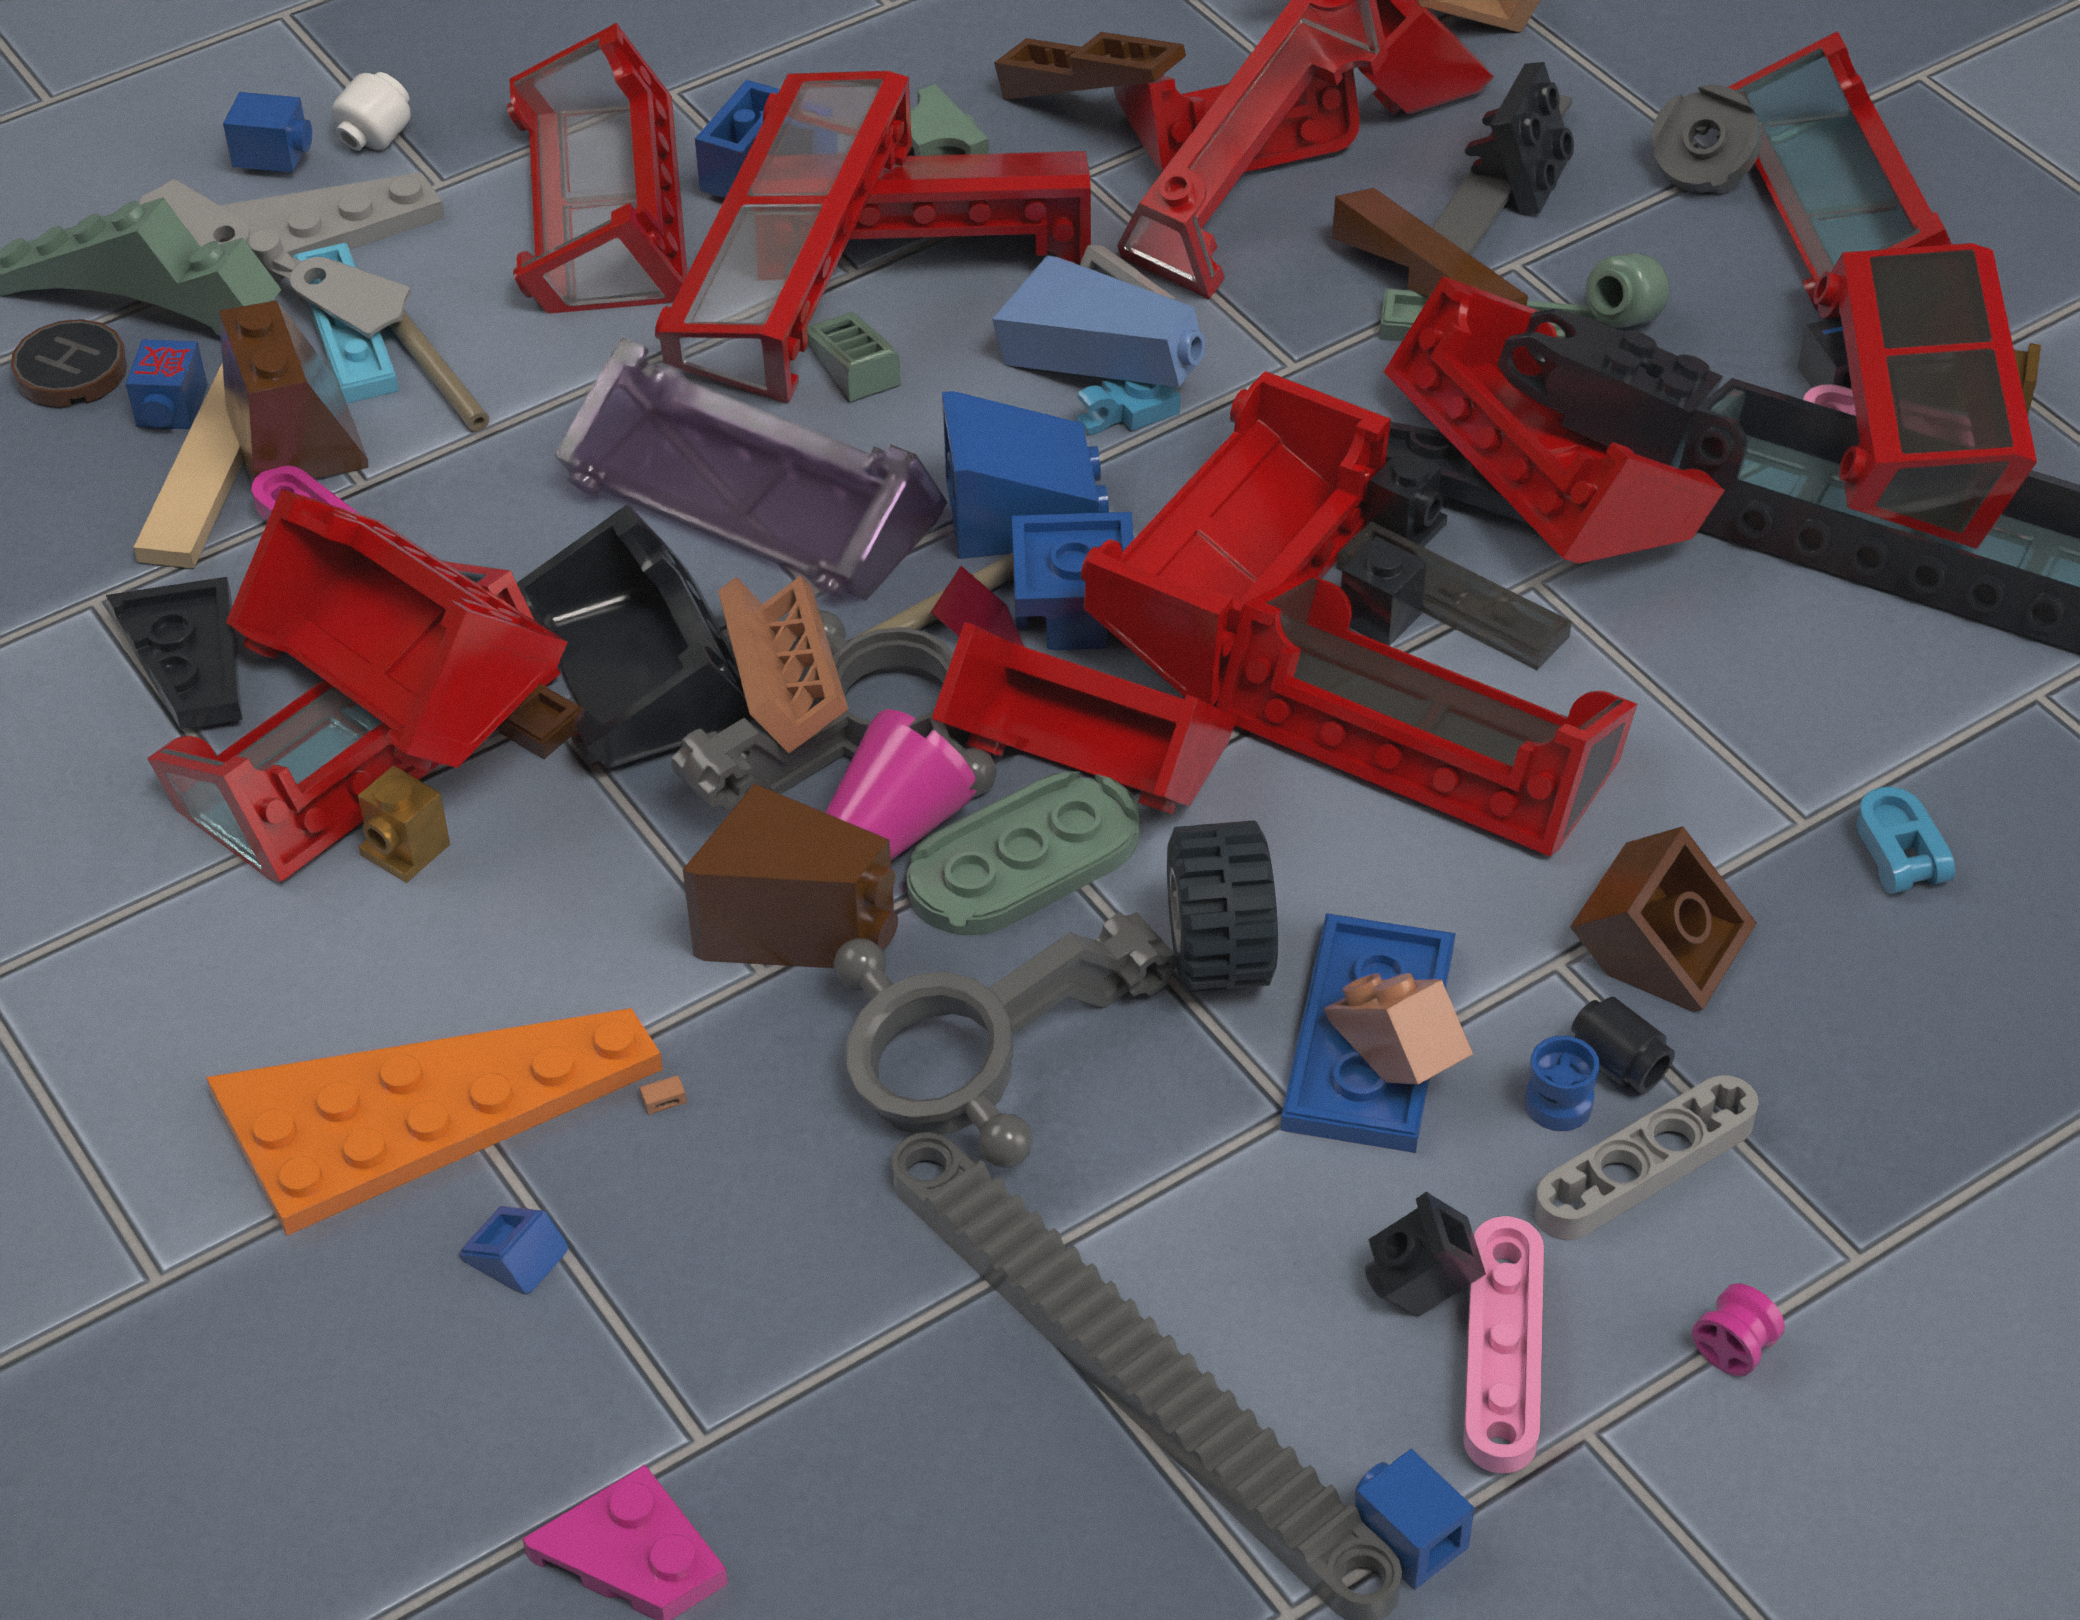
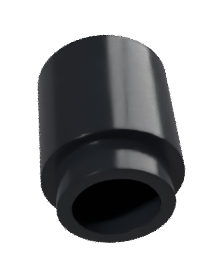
(1626, 1044)

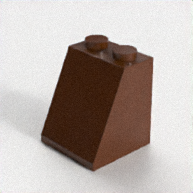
(284, 396)
(787, 885)

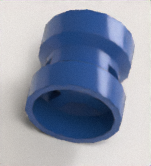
(1561, 1083)

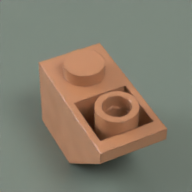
(1400, 1026)

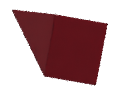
(975, 604)

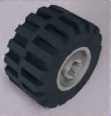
(1222, 906)

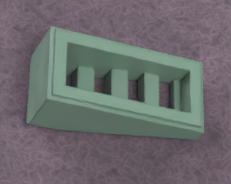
(855, 355)

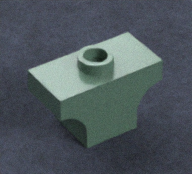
(942, 127)

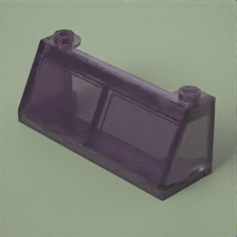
(749, 475)

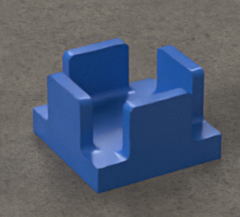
(1048, 572)

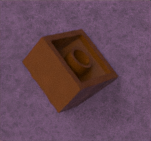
(1665, 920)

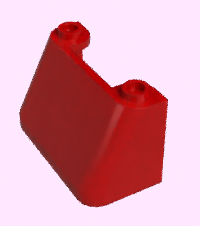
(1317, 124)

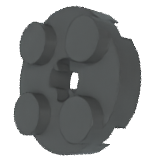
(1717, 166)

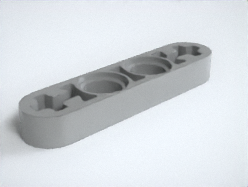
(1640, 1150)

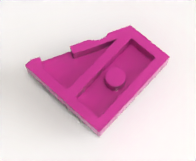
(632, 1547)

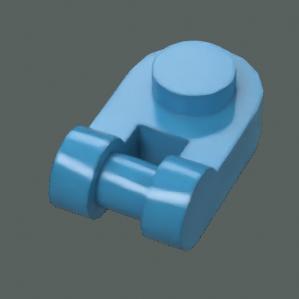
(1896, 821)

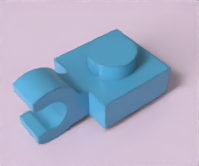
(1126, 402)

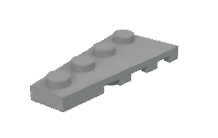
(343, 213)

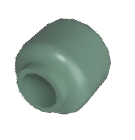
(1627, 290)

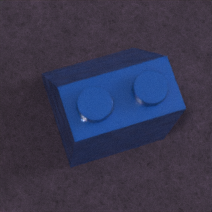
(1010, 465)

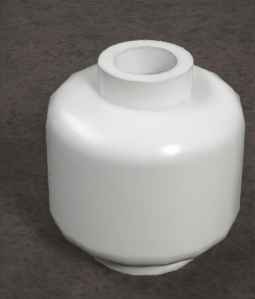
(371, 111)

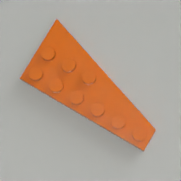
(378, 1118)

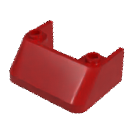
(1424, 61)
(1081, 718)

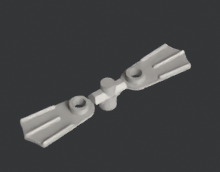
(346, 293)

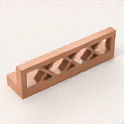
(772, 671)

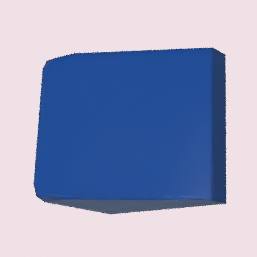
(516, 1247)

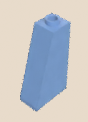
(1097, 327)

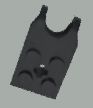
(1612, 383)

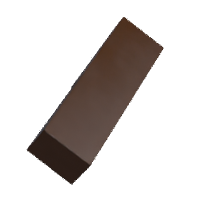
(1103, 62)
(1387, 230)

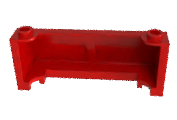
(985, 196)
(1569, 488)
(1251, 518)
(390, 628)

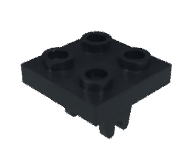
(1526, 139)

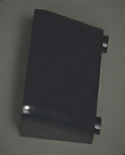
(638, 643)

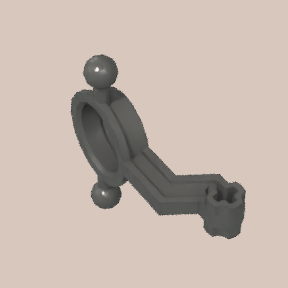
(730, 762)
(1098, 971)

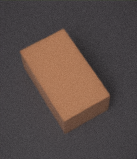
(663, 1095)

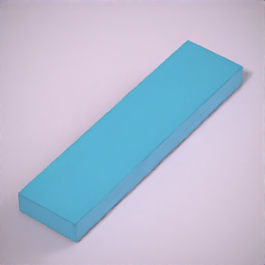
(355, 360)

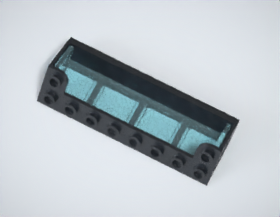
(1786, 498)

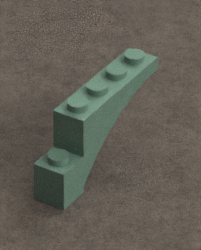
(141, 256)

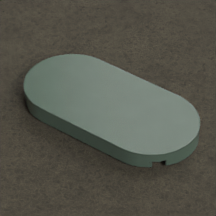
(1022, 853)

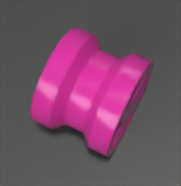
(1738, 1329)

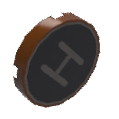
(69, 362)

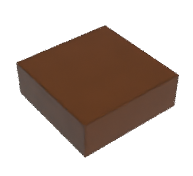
(541, 721)

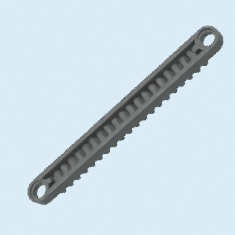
(1149, 1377)

